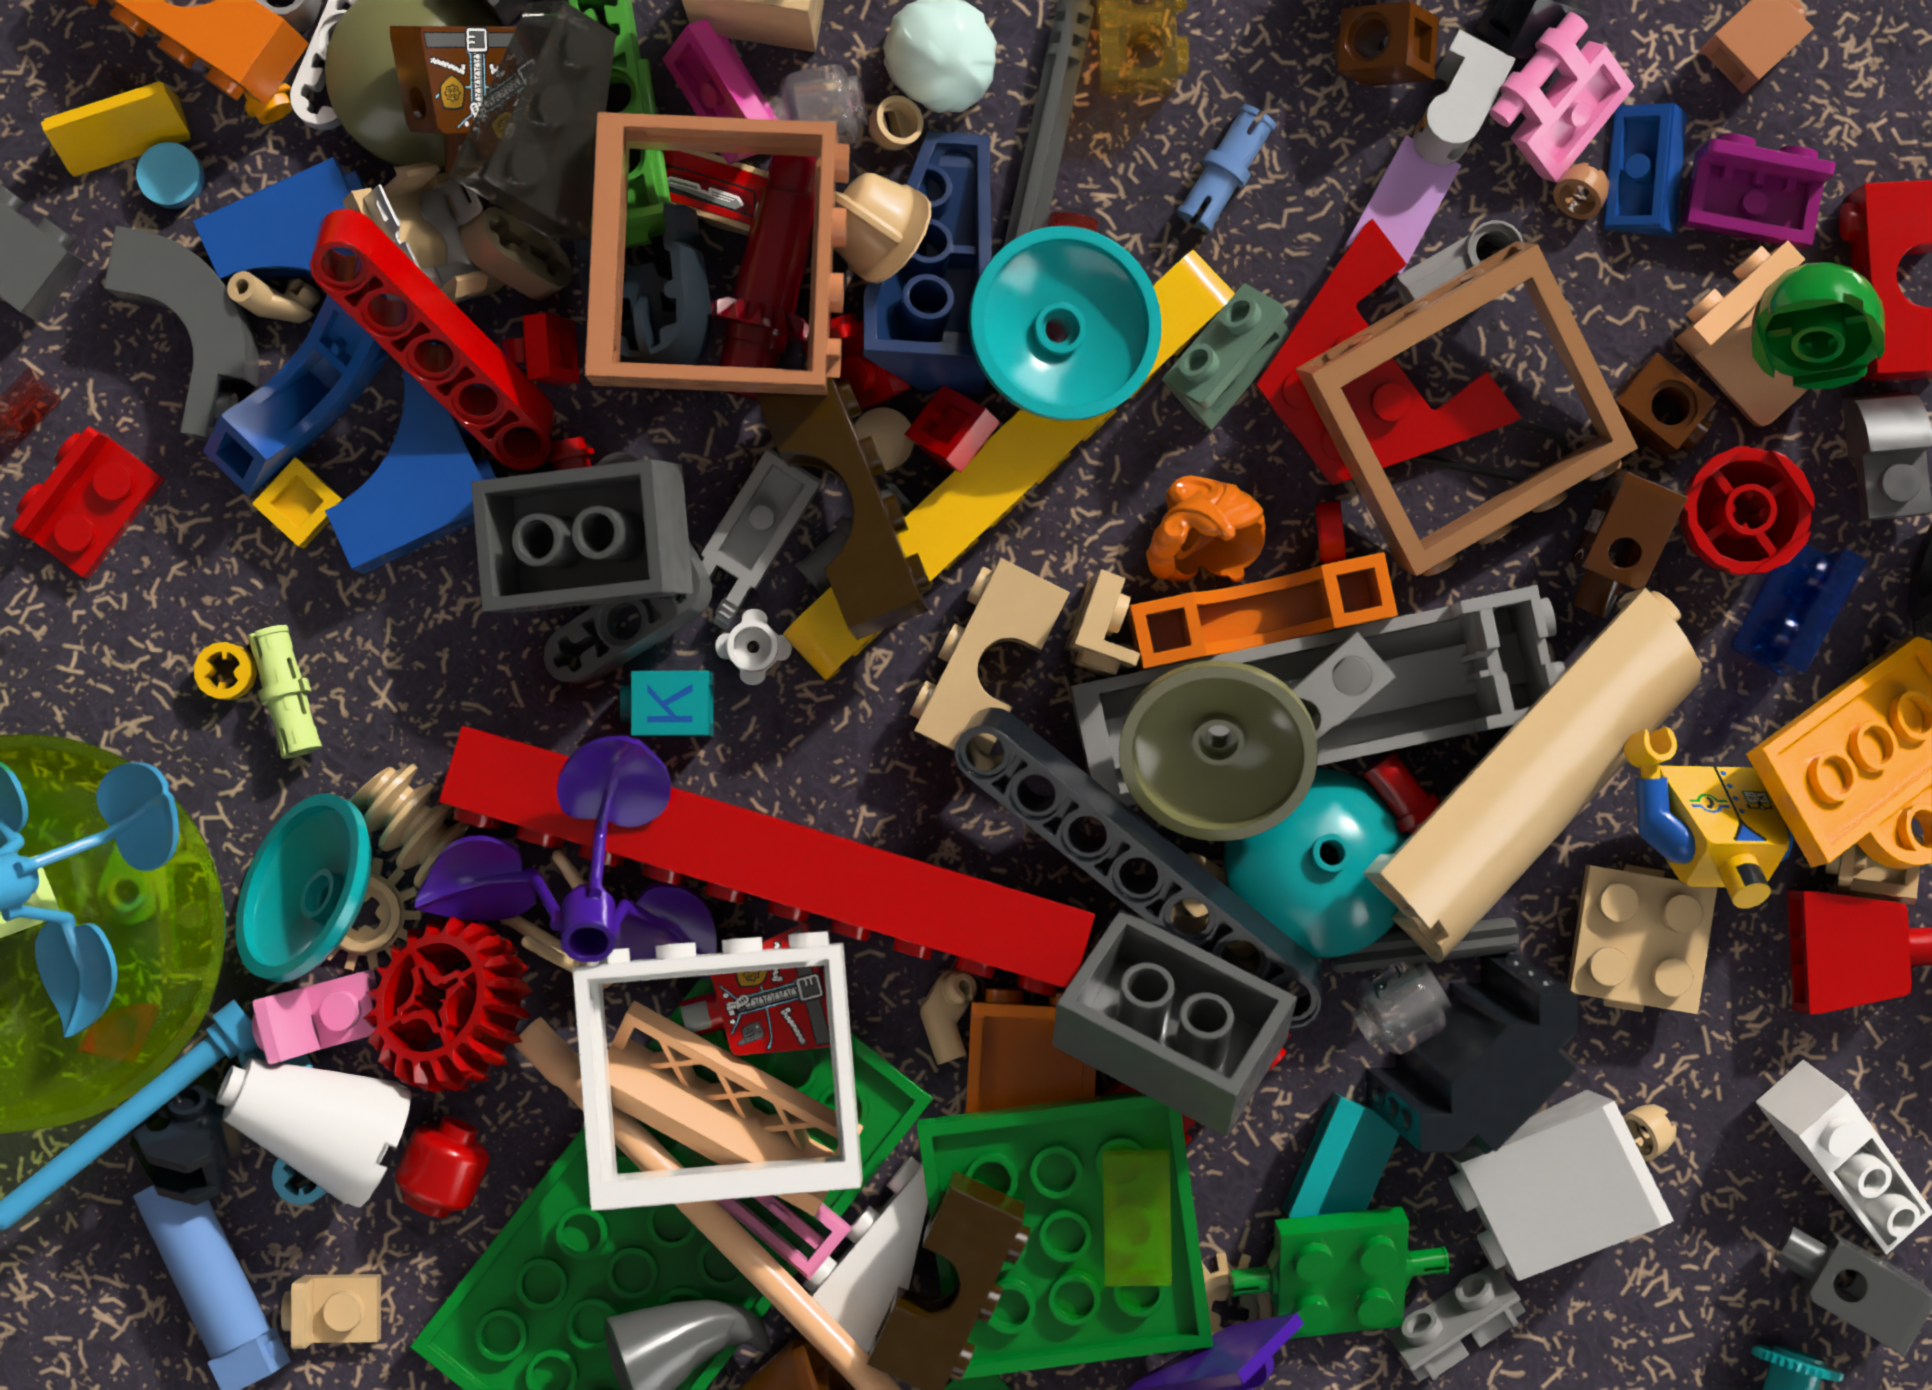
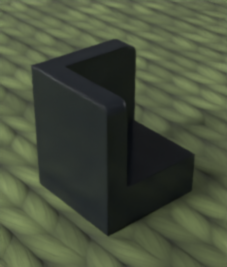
(1520, 23)

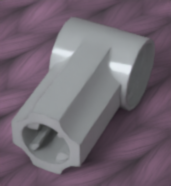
(1453, 260)

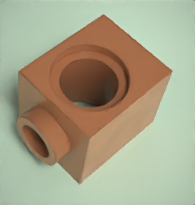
(1757, 40)

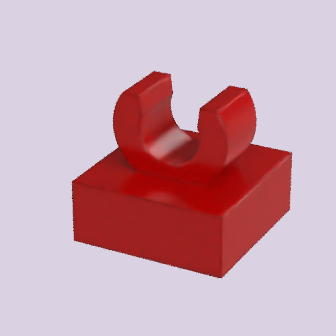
(546, 349)

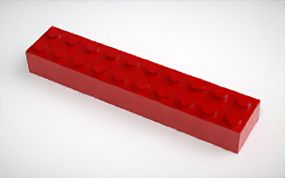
(785, 863)

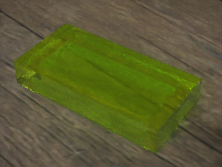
(1137, 1218)

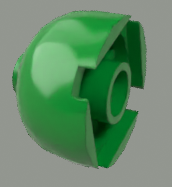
(1818, 326)

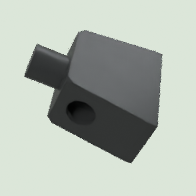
(1878, 1300)

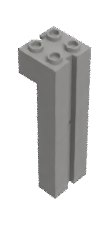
(1453, 669)

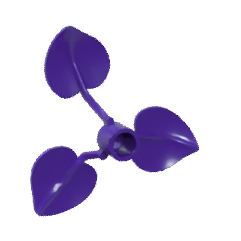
(601, 781)

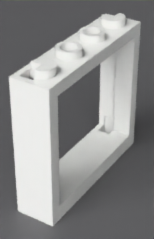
(717, 1182)

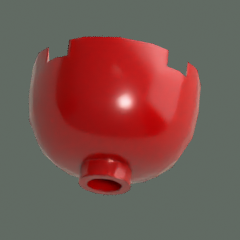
(1747, 511)

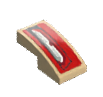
(717, 191)

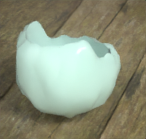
(940, 54)

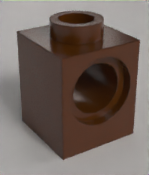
(1408, 51)
(1692, 403)

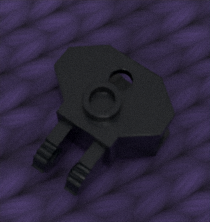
(188, 1144)

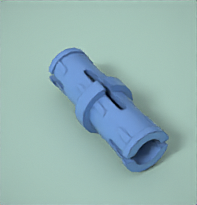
(1226, 168)

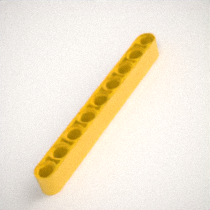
(1005, 469)

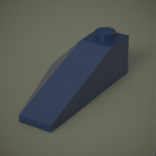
(921, 314)

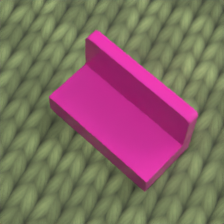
(715, 78)

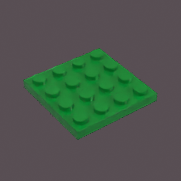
(1056, 1293)

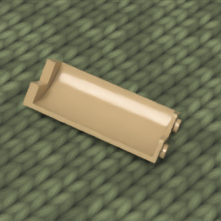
(1538, 775)

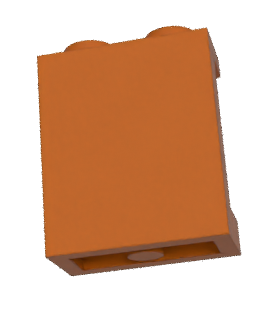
(1014, 1055)

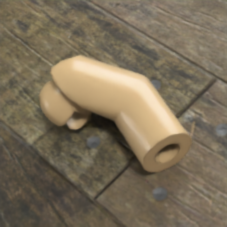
(267, 302)
(943, 1010)

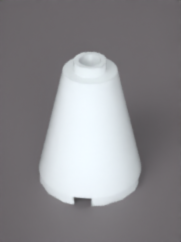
(318, 1121)

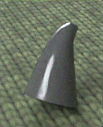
(666, 1342)

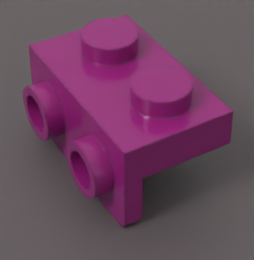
(1756, 191)

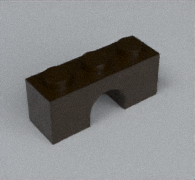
(927, 1336)

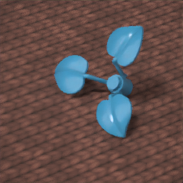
(74, 959)

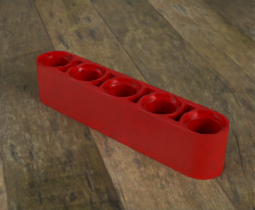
(429, 314)

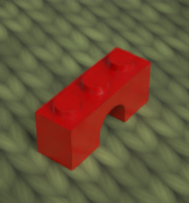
(1882, 226)

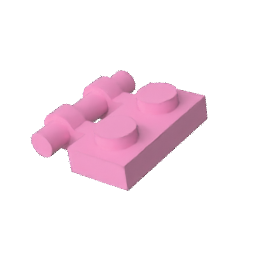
(1574, 107)

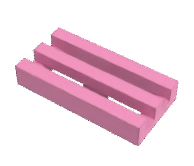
(779, 1244)

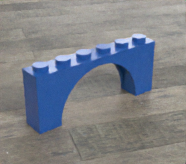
(428, 473)

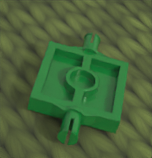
(1340, 1270)

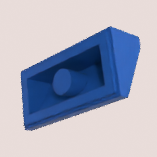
(1645, 169)

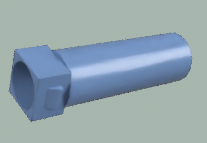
(213, 1290)

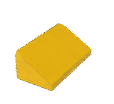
(116, 128)

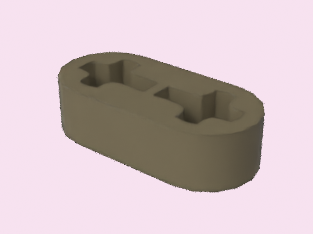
(516, 254)

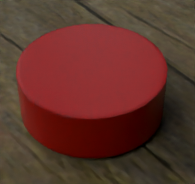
(1330, 532)

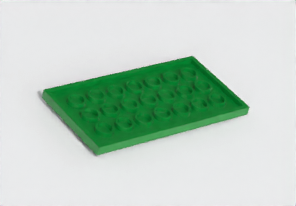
(558, 1269)

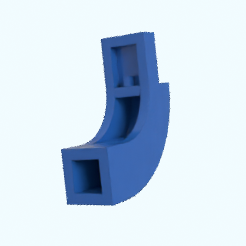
(298, 403)

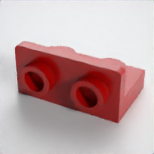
(86, 500)

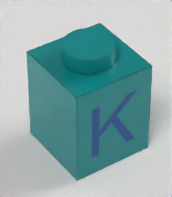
(669, 704)

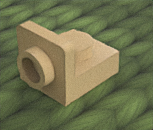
(333, 1309)

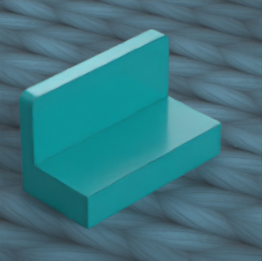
(1341, 1161)

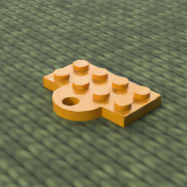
(1859, 763)

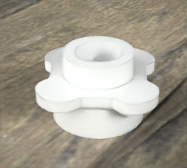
(735, 647)

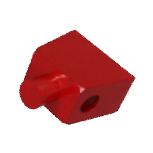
(1851, 950)

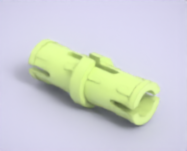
(284, 691)

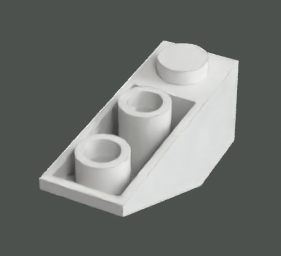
(1845, 1154)
(878, 1261)

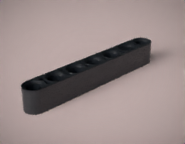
(1127, 838)

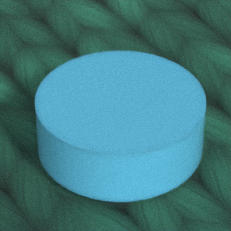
(170, 175)

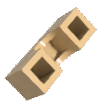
(1009, 608)

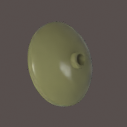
(365, 79)
(1210, 782)

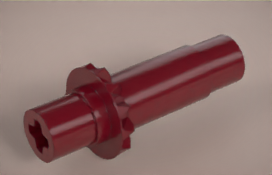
(771, 271)

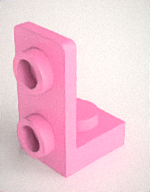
(314, 1016)

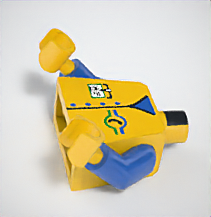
(1708, 820)

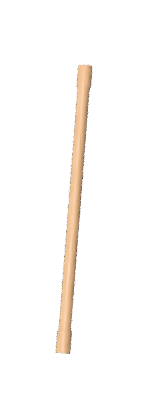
(562, 1069)

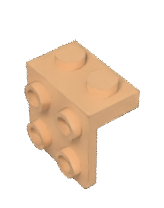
(1723, 344)

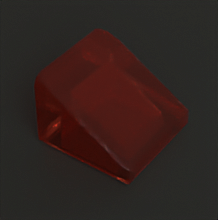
(25, 405)

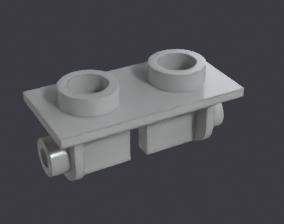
(1478, 1306)

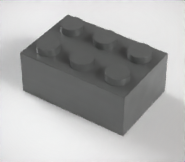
(582, 537)
(1173, 1021)

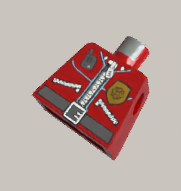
(765, 1007)

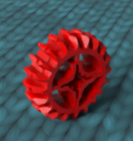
(468, 1010)

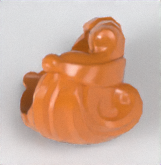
(1206, 527)

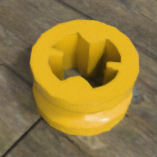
(205, 669)

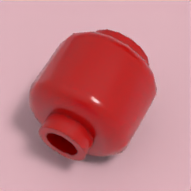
(442, 1167)

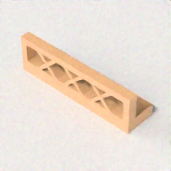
(713, 1116)

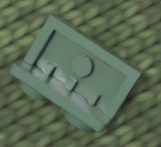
(1228, 355)

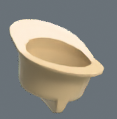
(882, 225)

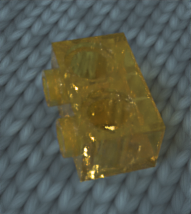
(1127, 24)

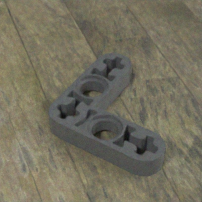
(658, 620)

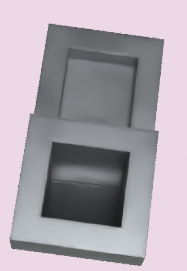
(1889, 446)

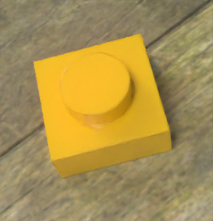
(297, 502)

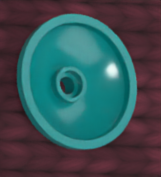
(1096, 298)
(303, 888)
(1315, 903)

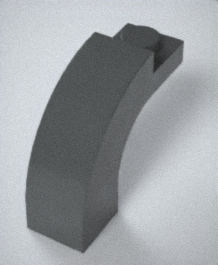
(223, 339)

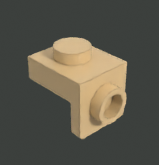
(1866, 878)

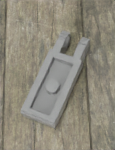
(757, 528)

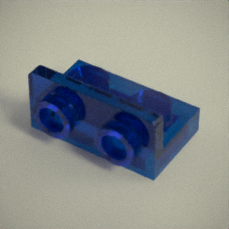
(1797, 609)

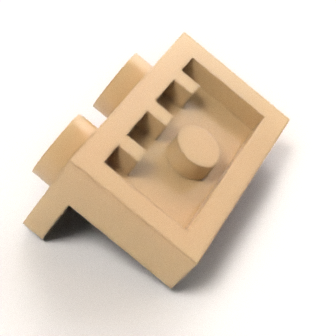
(1099, 616)

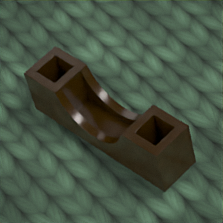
(872, 573)

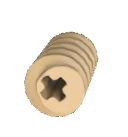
(407, 819)

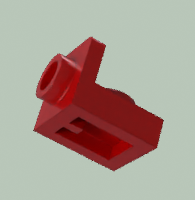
(869, 381)
(952, 429)

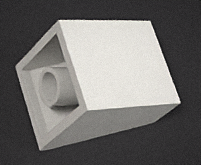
(1559, 1188)

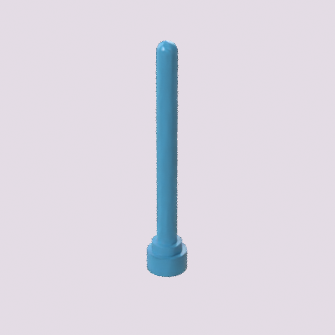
(227, 1036)

